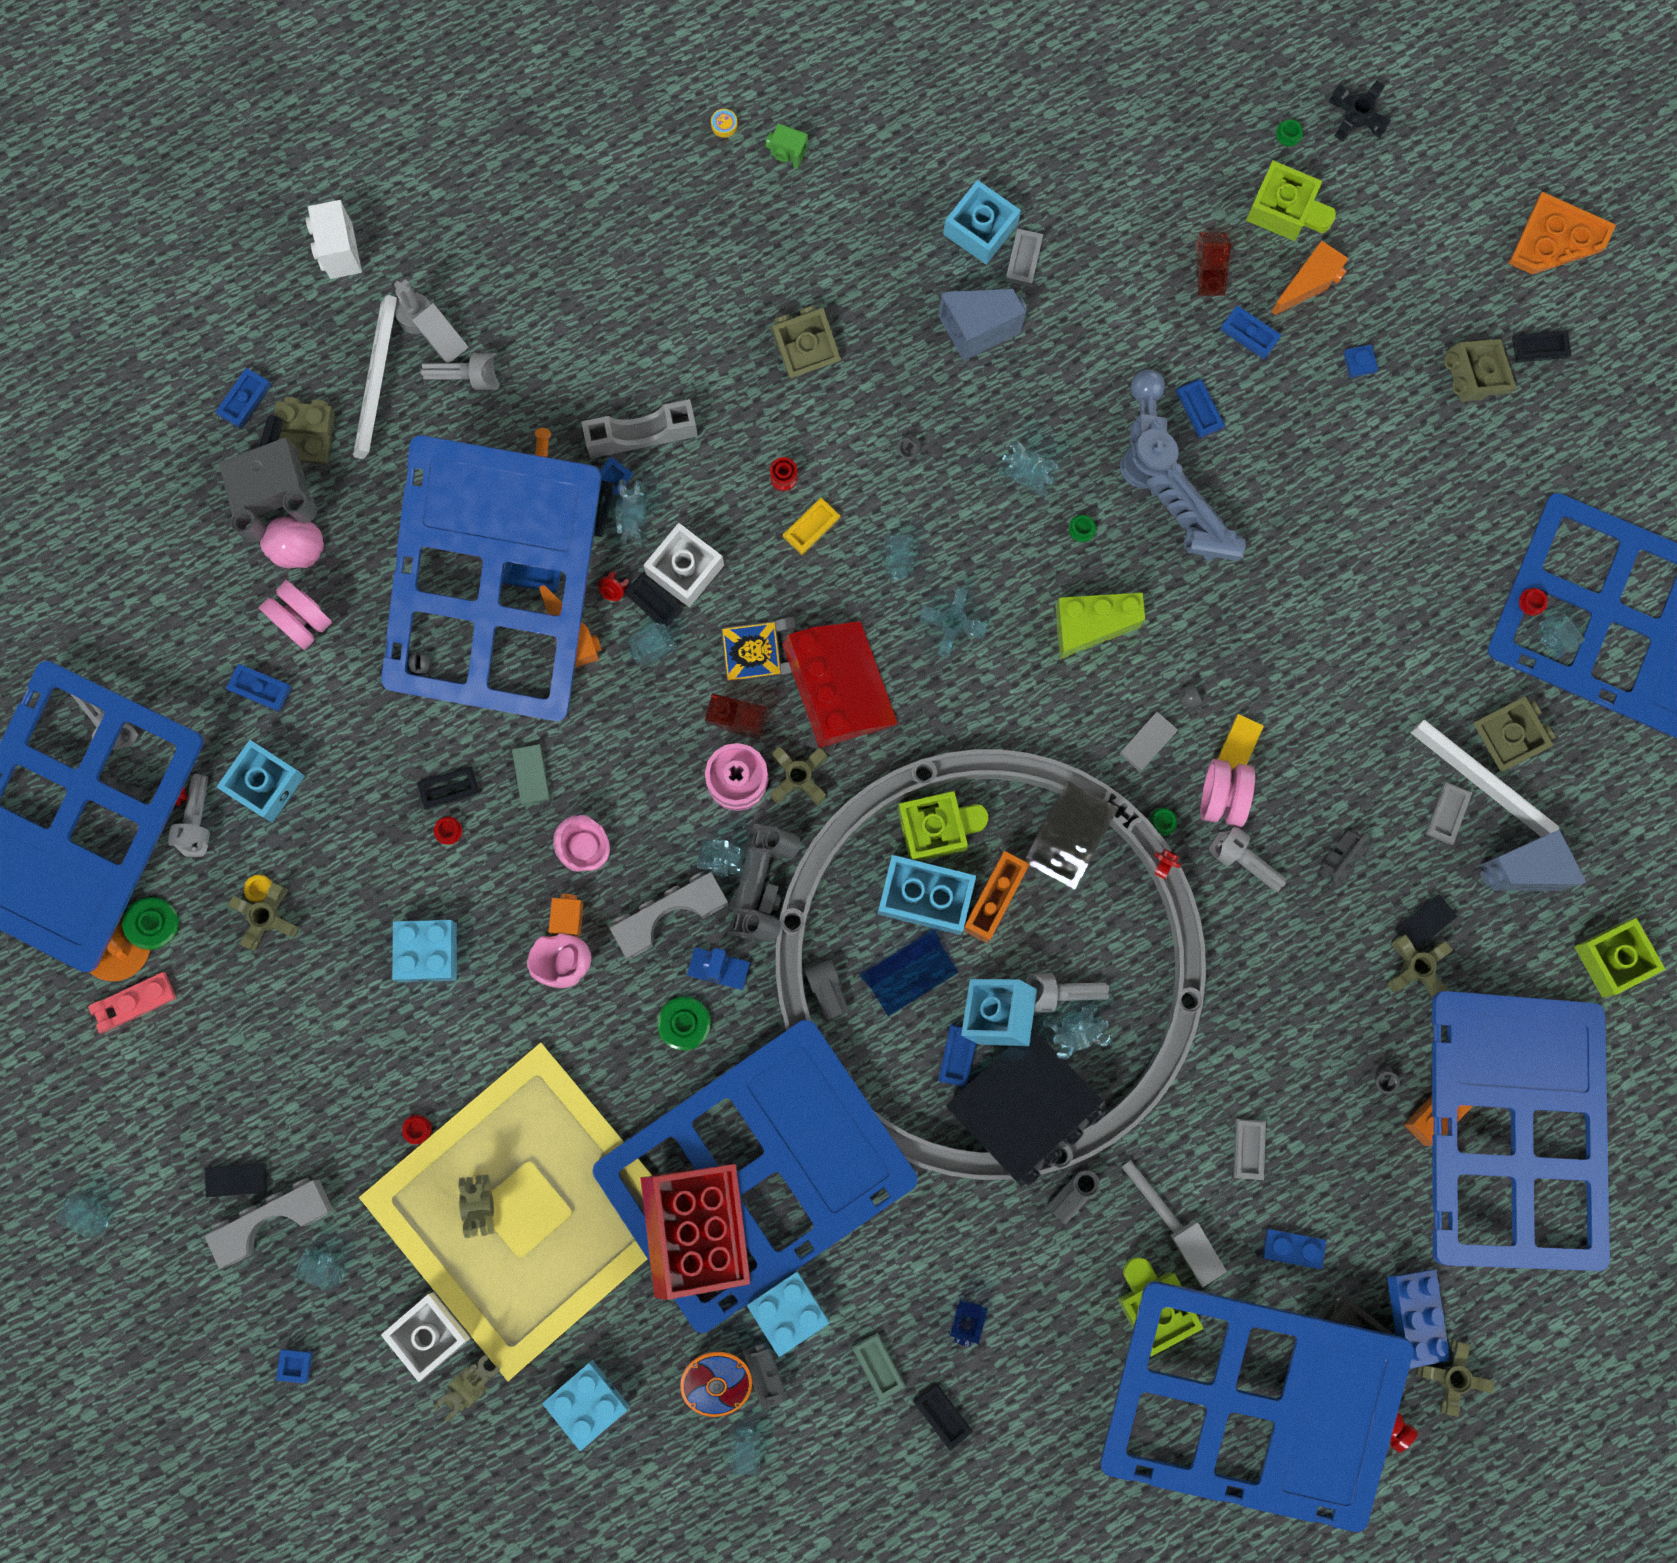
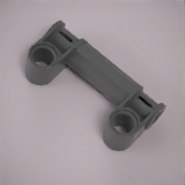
(747, 920)

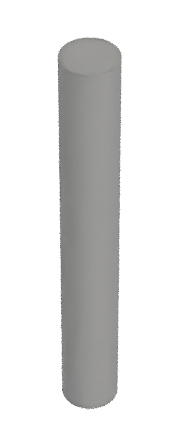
(1151, 1195)

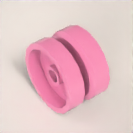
(297, 612)
(731, 761)
(1227, 793)

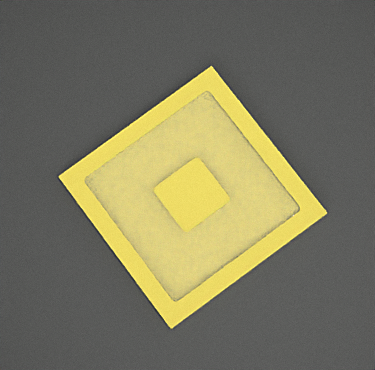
(554, 1230)

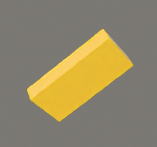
(811, 526)
(1240, 741)

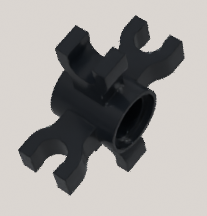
(1364, 102)

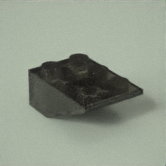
(1071, 834)

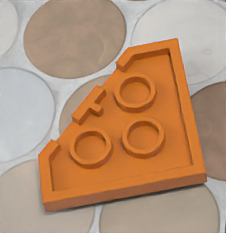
(1558, 235)

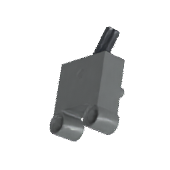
(266, 481)

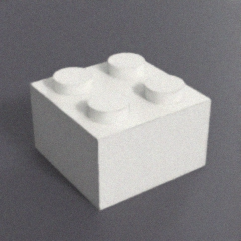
(334, 239)
(684, 565)
(426, 1336)

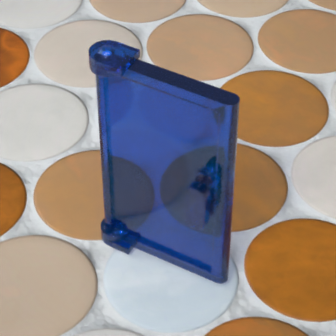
(917, 965)

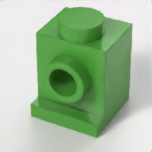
(787, 144)

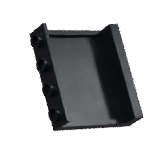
(1027, 1108)

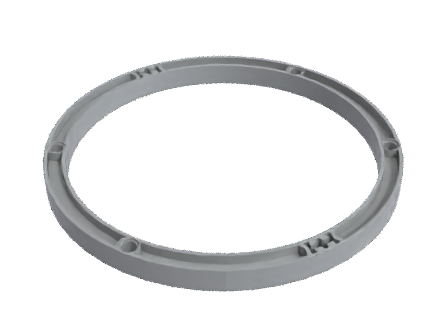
(1141, 837)

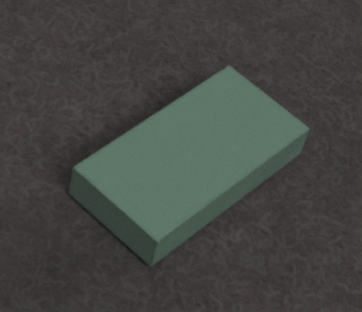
(531, 774)
(878, 1366)

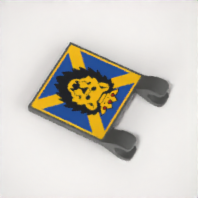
(754, 650)

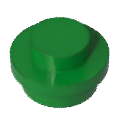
(1289, 133)
(1082, 528)
(1163, 821)

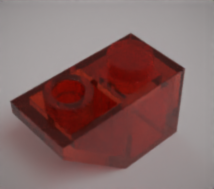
(1212, 263)
(736, 716)

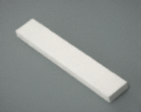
(374, 377)
(1484, 779)

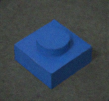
(1360, 361)
(614, 472)
(294, 1366)

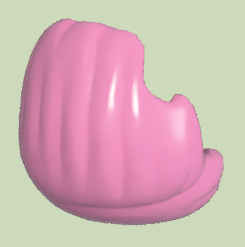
(292, 543)
(581, 843)
(559, 960)

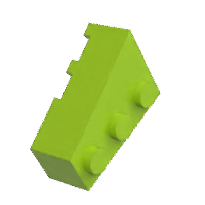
(1095, 619)

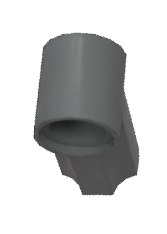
(825, 985)
(1071, 1198)

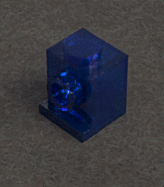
(976, 1313)

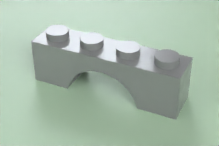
(612, 436)
(635, 932)
(235, 1240)

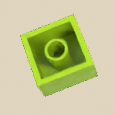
(1619, 958)

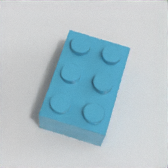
(926, 895)

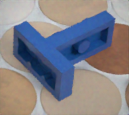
(718, 968)

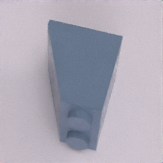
(981, 318)
(1536, 866)

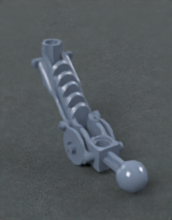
(1153, 465)

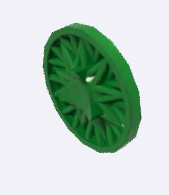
(150, 923)
(691, 1025)

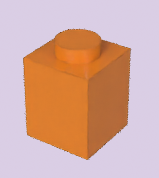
(566, 915)

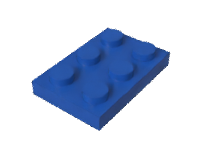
(1419, 1315)

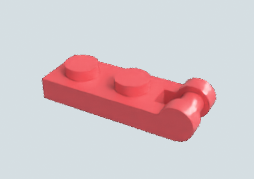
(133, 1002)

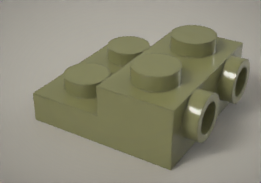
(805, 341)
(1479, 369)
(307, 428)
(1515, 733)

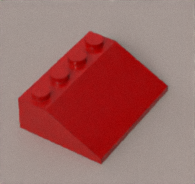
(838, 682)
(695, 1231)

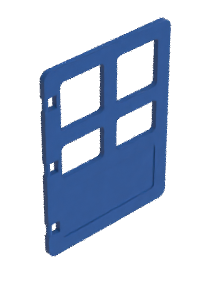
(503, 511)
(1655, 688)
(50, 886)
(1525, 1060)
(812, 1133)
(1327, 1422)

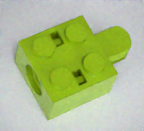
(1289, 203)
(939, 828)
(1173, 1324)

